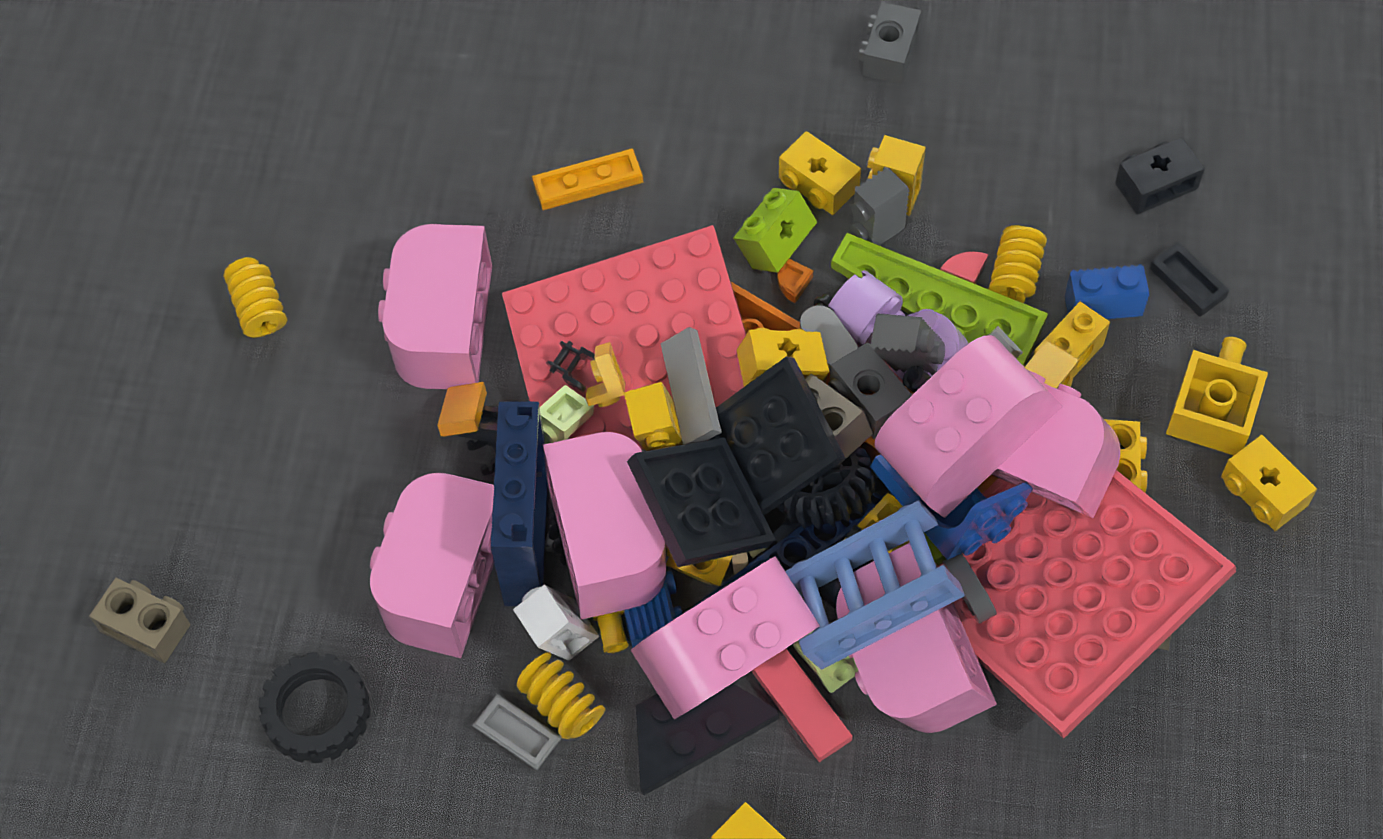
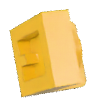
(607, 370)

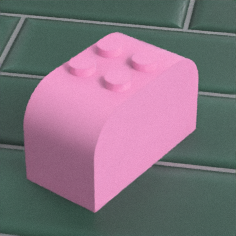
(437, 304)
(964, 423)
(1068, 456)
(604, 523)
(434, 562)
(724, 637)
(925, 670)

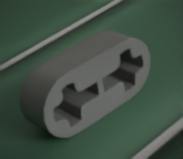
(975, 594)

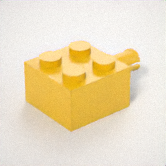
(1218, 399)

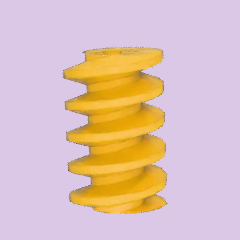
(1018, 262)
(254, 297)
(557, 698)

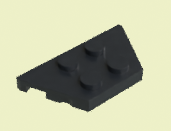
(676, 745)

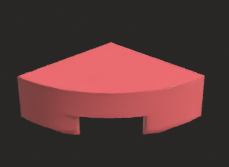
(966, 265)

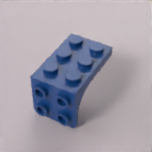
(971, 522)

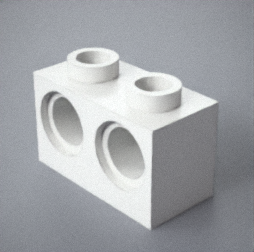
(555, 622)

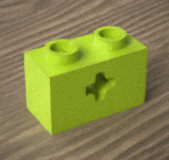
(775, 229)

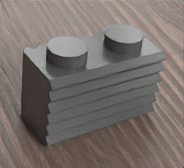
(879, 207)
(907, 343)

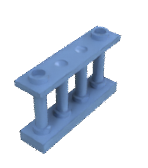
(890, 612)

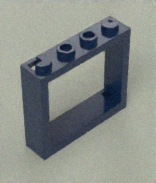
(519, 501)

